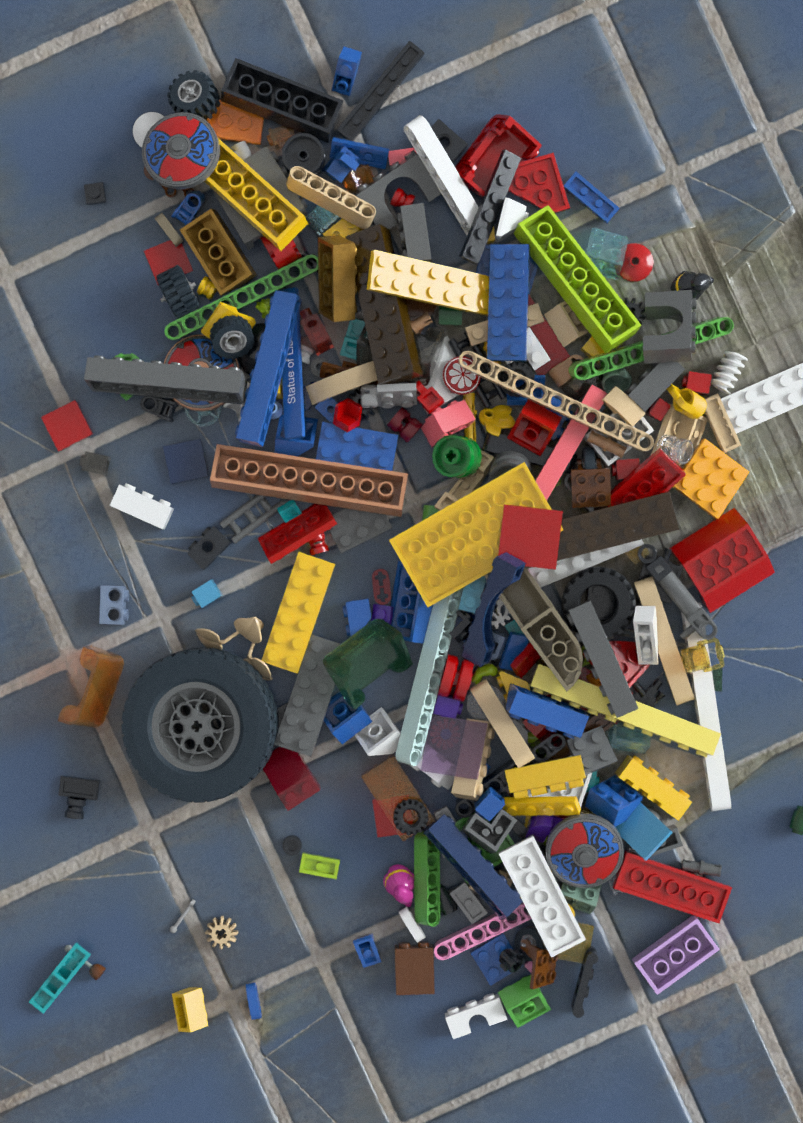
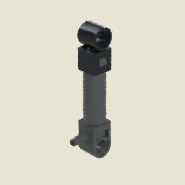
(678, 593)

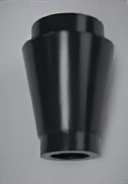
(447, 903)

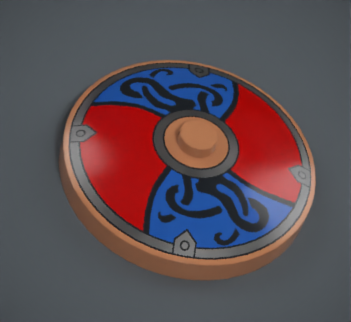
(198, 350)

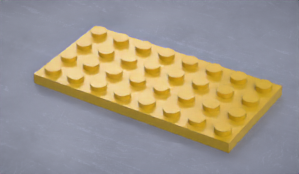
(465, 536)

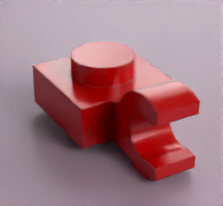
(428, 398)

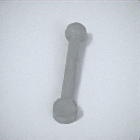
(173, 929)

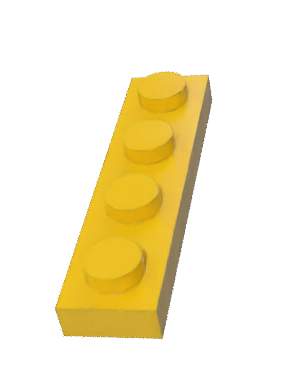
(542, 806)

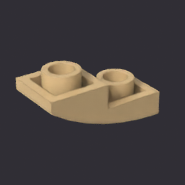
(623, 405)

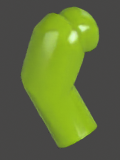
(485, 670)

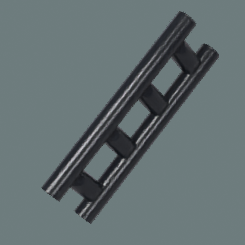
(484, 397)

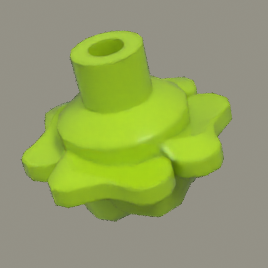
(264, 307)

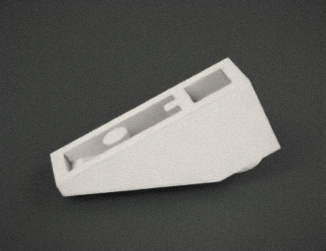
(646, 634)

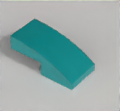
(349, 345)

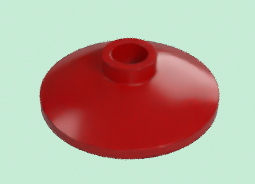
(645, 263)

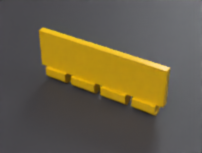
(540, 775)

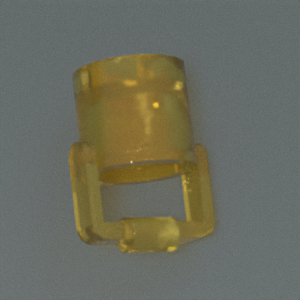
(697, 658)

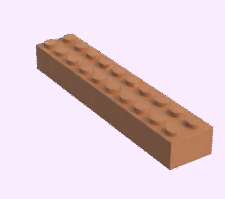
(308, 480)

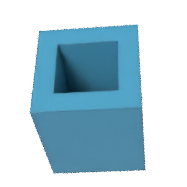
(206, 594)

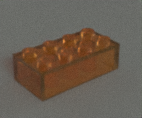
(391, 786)

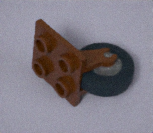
(590, 482)
(533, 949)

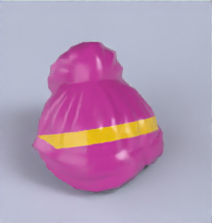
(400, 884)

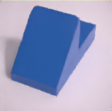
(367, 950)

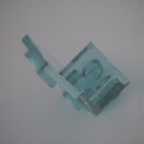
(607, 251)

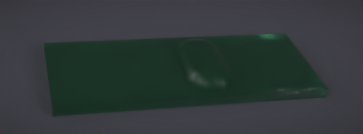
(717, 679)

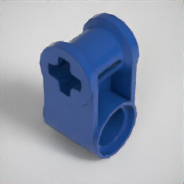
(187, 210)

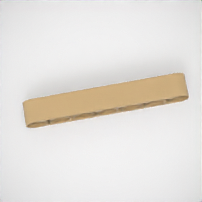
(667, 646)

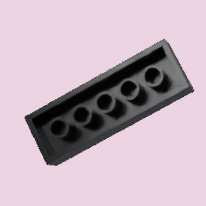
(281, 100)

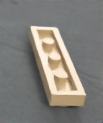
(479, 332)

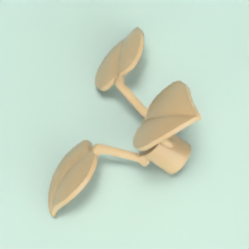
(251, 630)

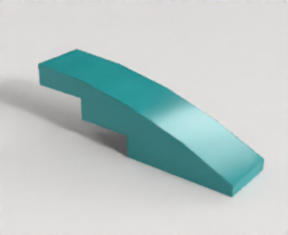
(59, 978)

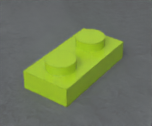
(319, 865)

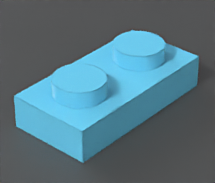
(471, 595)

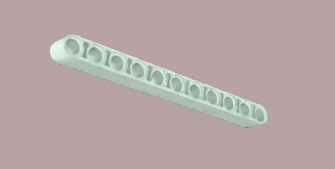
(427, 679)

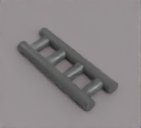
(254, 522)

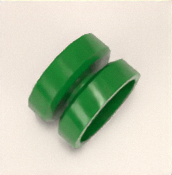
(456, 456)

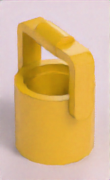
(687, 402)

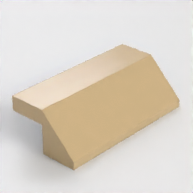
(681, 427)

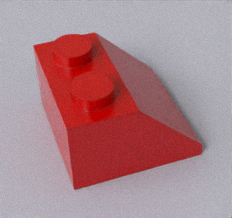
(534, 427)

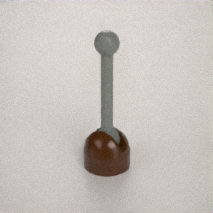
(95, 970)

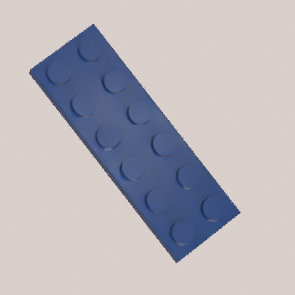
(508, 302)

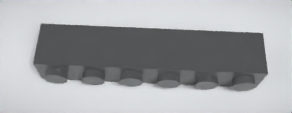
(603, 659)

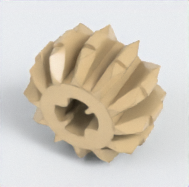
(215, 934)

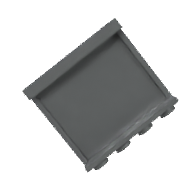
(266, 166)

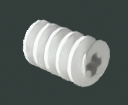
(727, 371)

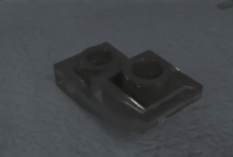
(577, 388)

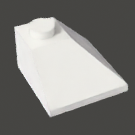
(511, 215)
(379, 736)

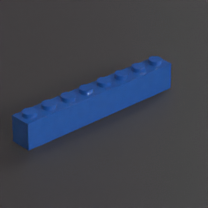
(268, 369)

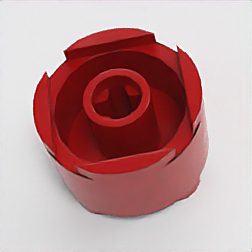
(284, 257)

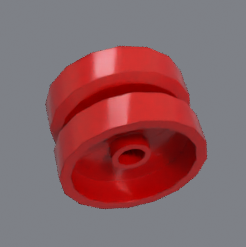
(456, 678)

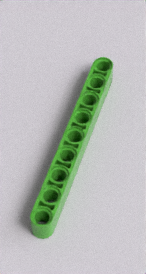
(249, 290)
(625, 359)

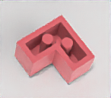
(447, 421)

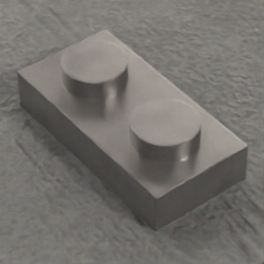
(468, 902)

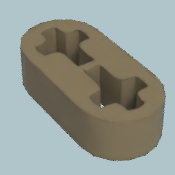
(168, 229)

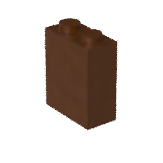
(414, 968)

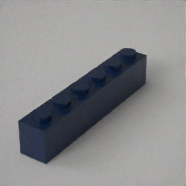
(473, 867)

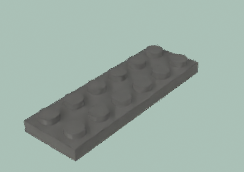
(308, 700)

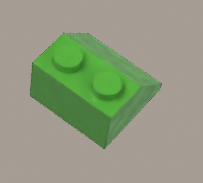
(522, 1002)

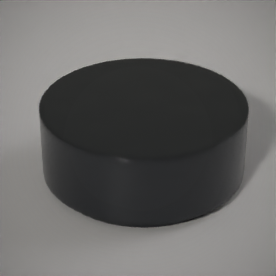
(292, 845)

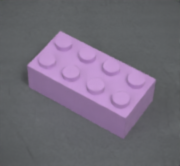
(675, 954)

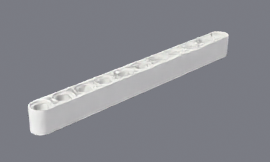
(708, 717)

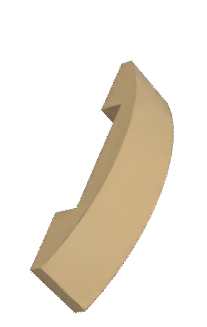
(342, 382)
(466, 485)

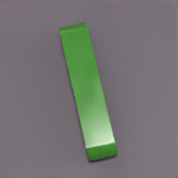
(426, 881)

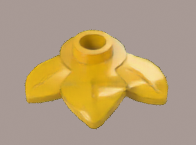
(499, 419)

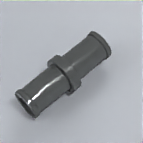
(701, 868)

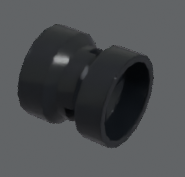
(75, 808)

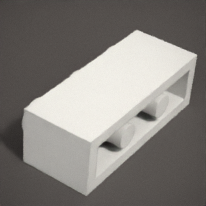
(142, 506)

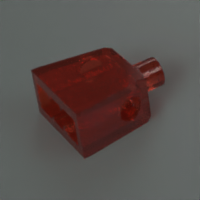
(315, 332)

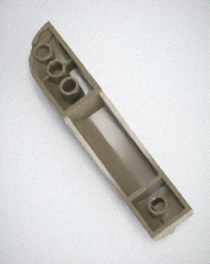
(544, 628)

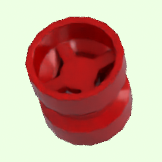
(401, 198)
(320, 547)

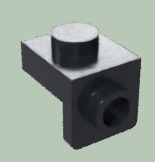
(461, 632)

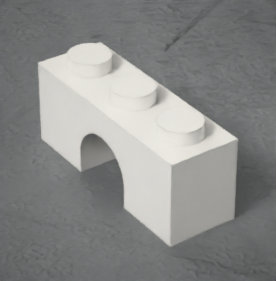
(489, 1007)

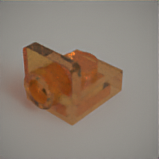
(278, 136)
(357, 178)

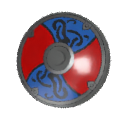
(180, 150)
(584, 850)

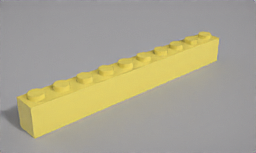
(646, 718)

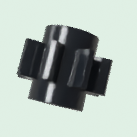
(510, 960)

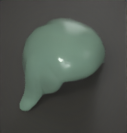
(620, 378)

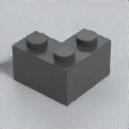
(490, 834)

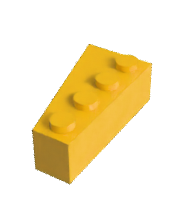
(653, 787)

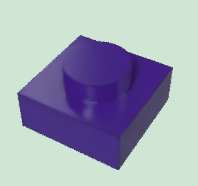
(382, 612)

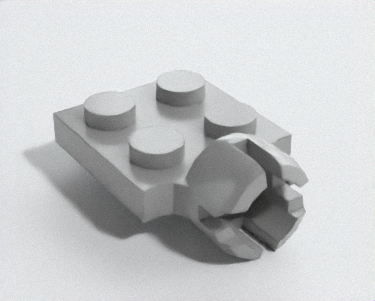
(388, 395)

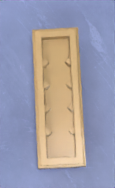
(721, 424)

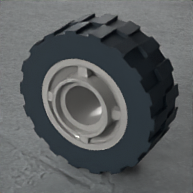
(231, 337)

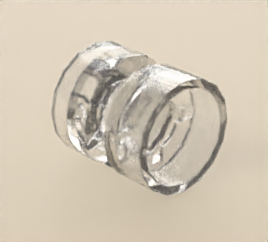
(678, 449)

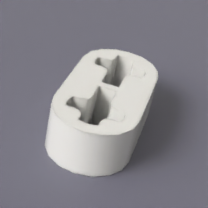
(411, 924)

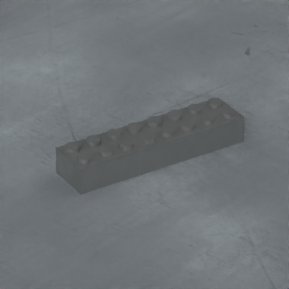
(165, 380)

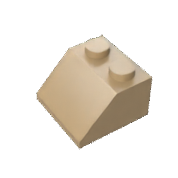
(565, 324)

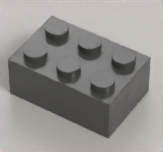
(414, 234)
(654, 383)

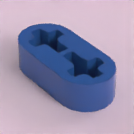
(253, 1001)

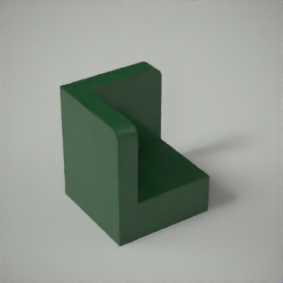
(450, 316)

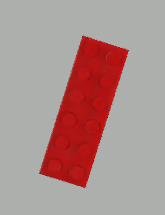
(672, 887)

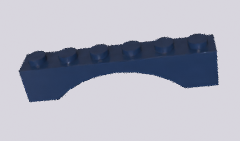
(480, 642)

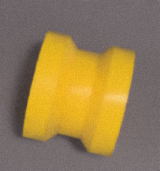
(207, 288)

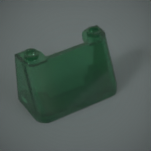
(366, 658)

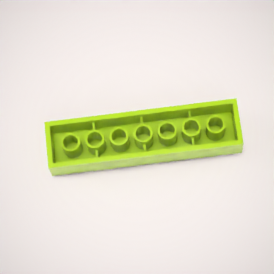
(577, 279)

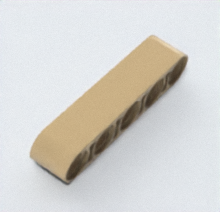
(330, 197)
(502, 723)

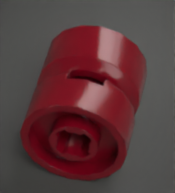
(411, 427)

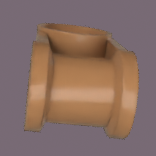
(560, 372)

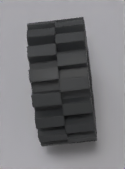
(517, 367)
(410, 805)

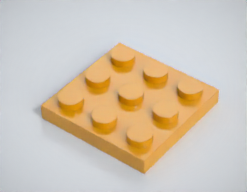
(711, 479)

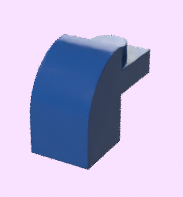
(341, 164)

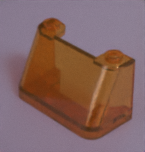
(100, 688)

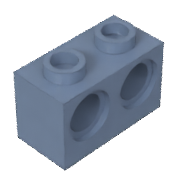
(108, 604)

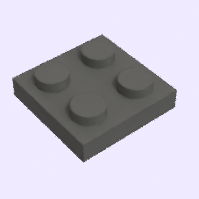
(594, 750)

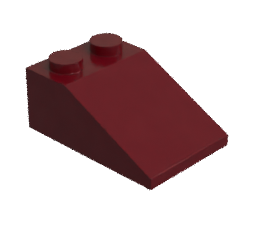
(290, 777)

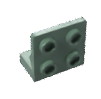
(581, 898)

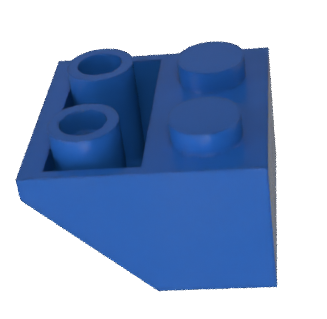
(613, 800)

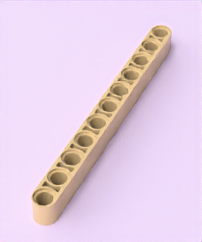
(566, 401)

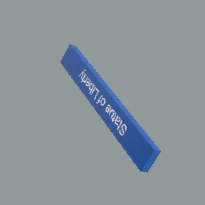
(293, 384)

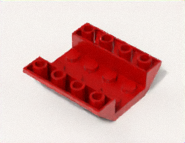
(723, 559)

